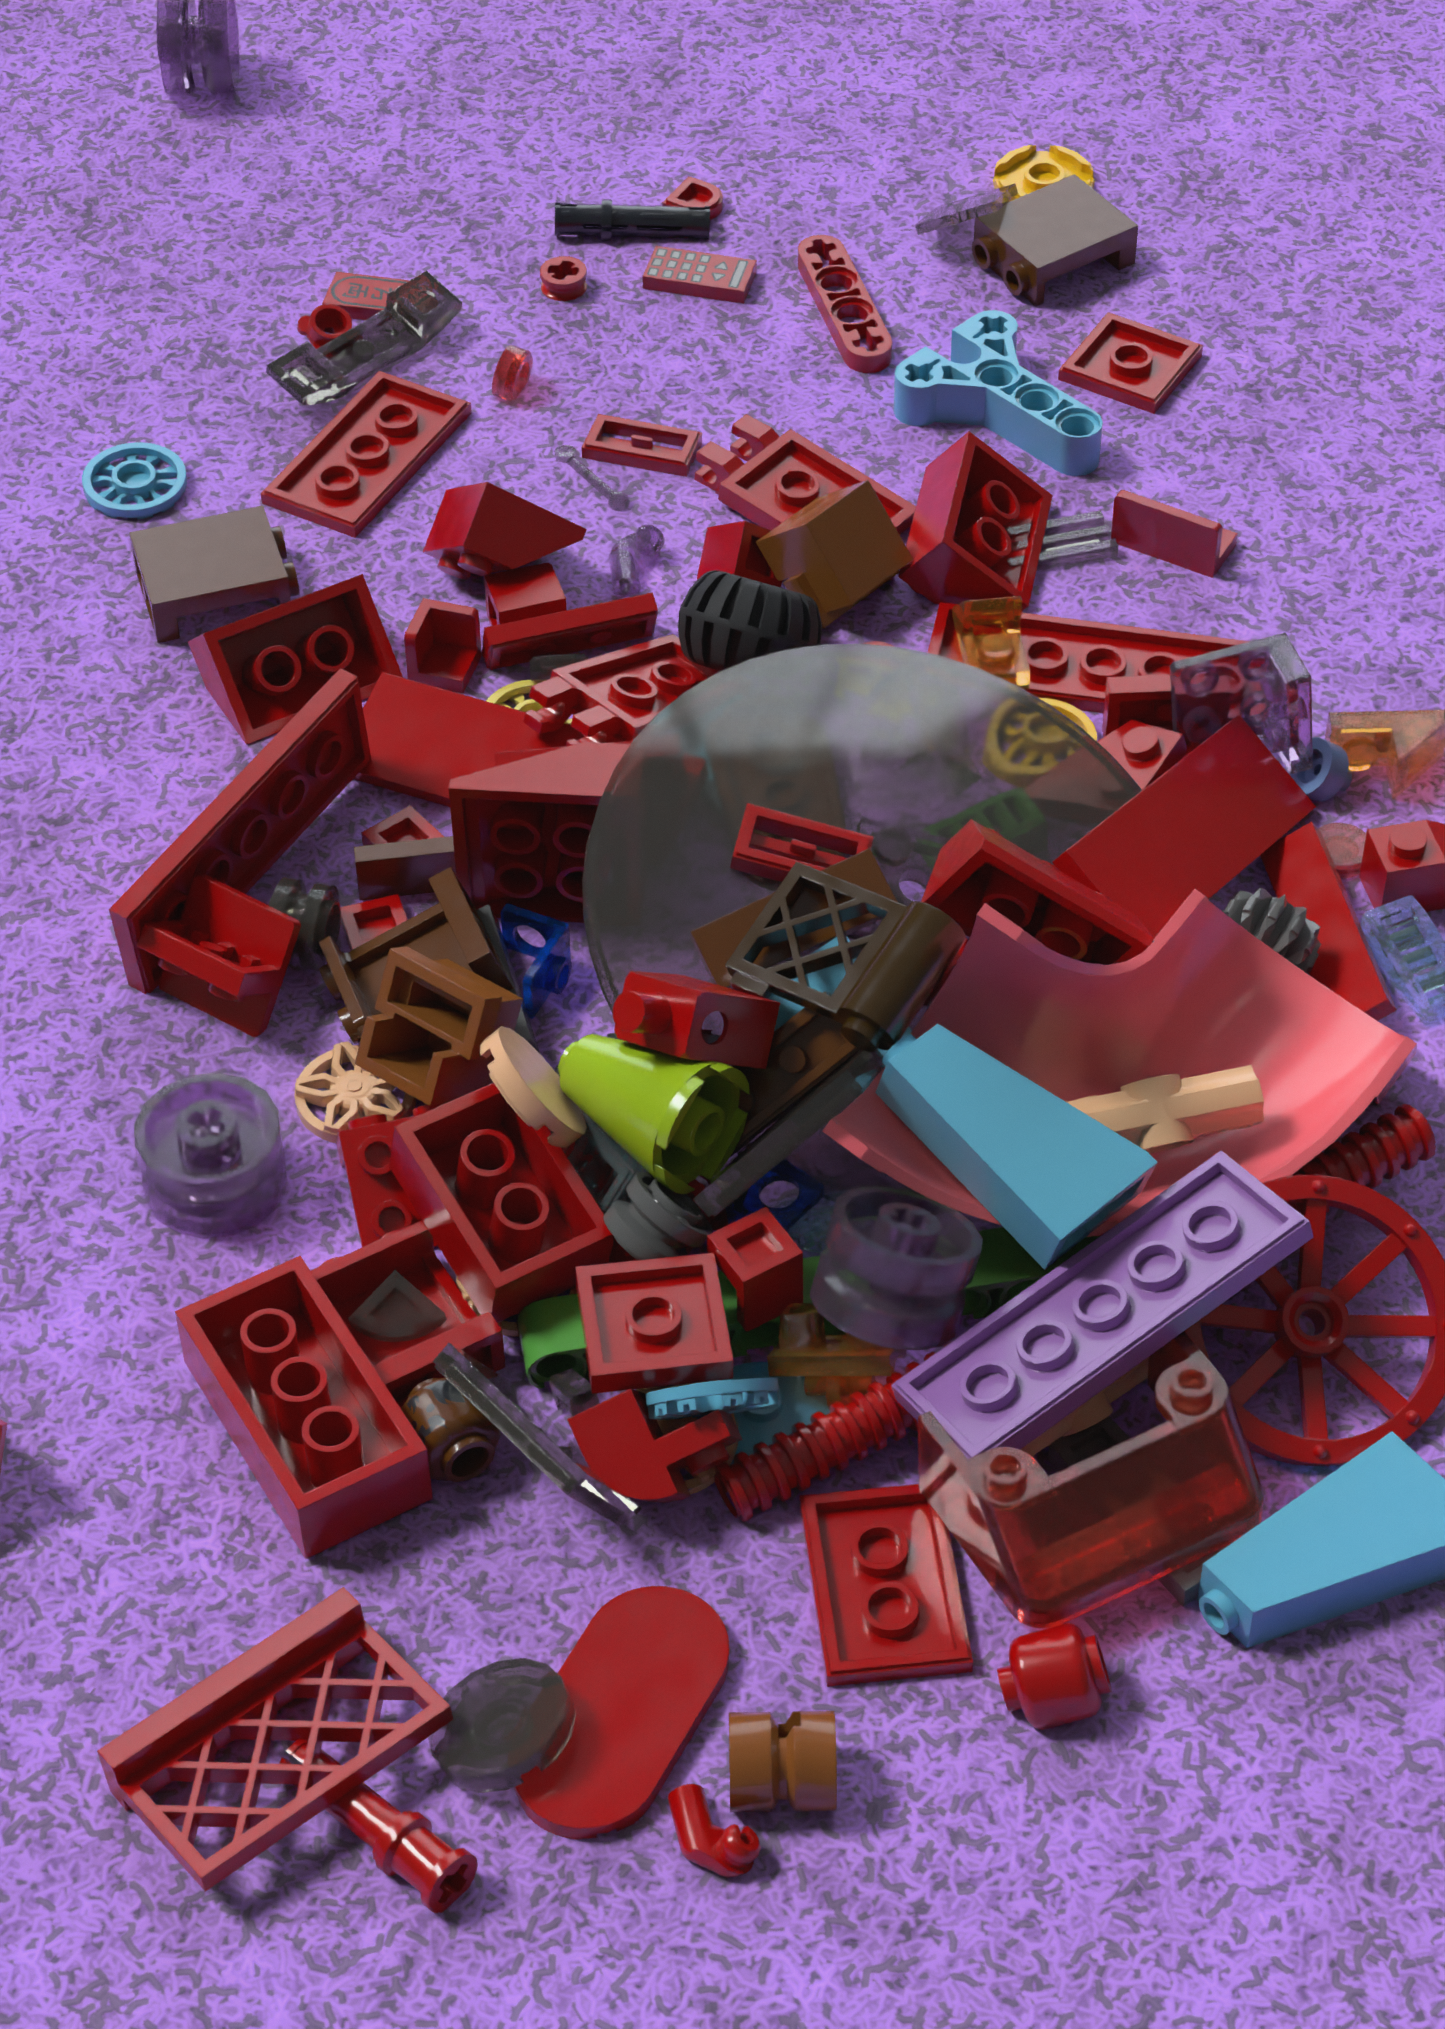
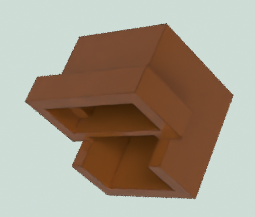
(836, 549)
(433, 1027)

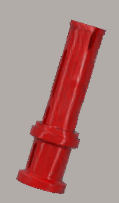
(400, 1841)

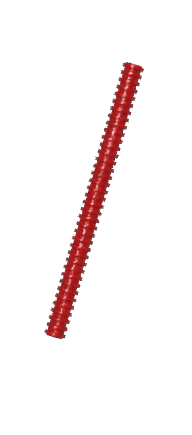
(874, 1417)

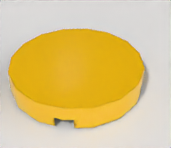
(1034, 168)

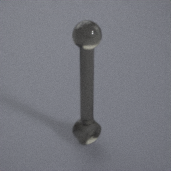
(616, 500)

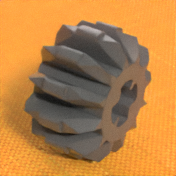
(1277, 925)

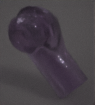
(632, 556)

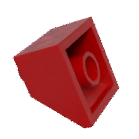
(494, 531)

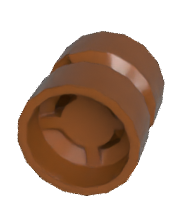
(782, 1761)

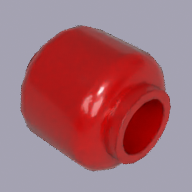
(1055, 1676)

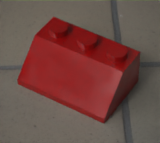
(961, 525)
(281, 657)
(1033, 894)

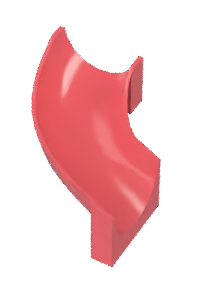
(1185, 1006)

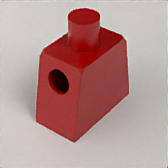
(669, 1012)

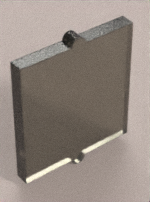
(966, 209)

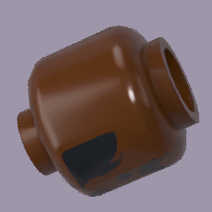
(452, 1429)

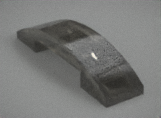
(408, 323)

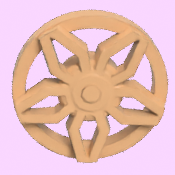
(350, 1093)

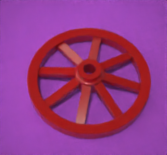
(1333, 1325)

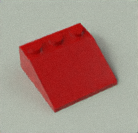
(528, 826)

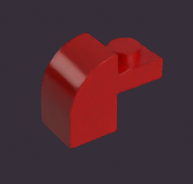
(636, 1456)

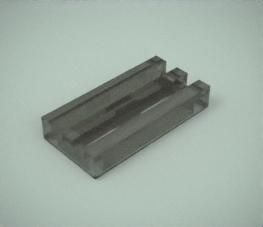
(1068, 541)

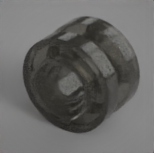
(317, 912)

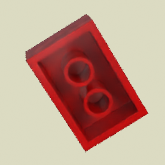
(498, 1201)

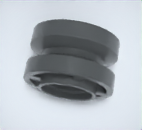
(656, 1220)

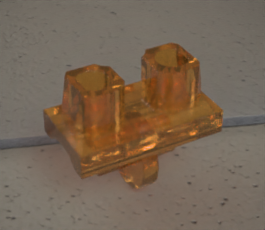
(831, 1363)

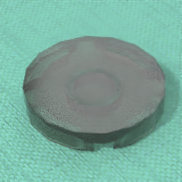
(503, 1725)

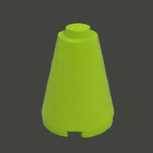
(659, 1107)

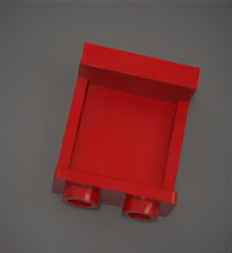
(411, 1253)

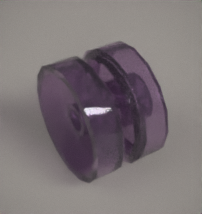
(195, 39)
(211, 1155)
(895, 1268)

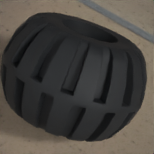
(741, 619)

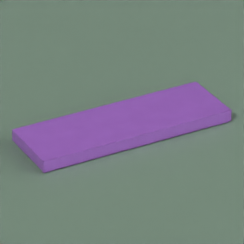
(1105, 1309)

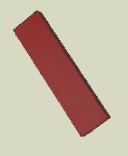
(1309, 879)

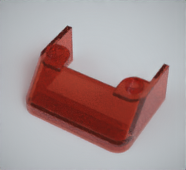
(1112, 1519)

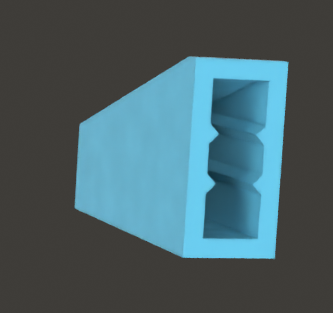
(1011, 1142)
(1333, 1549)

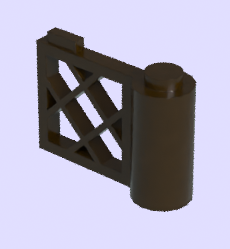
(892, 967)

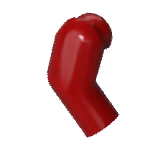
(705, 1844)

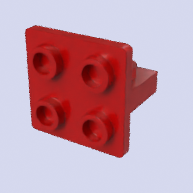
(224, 954)

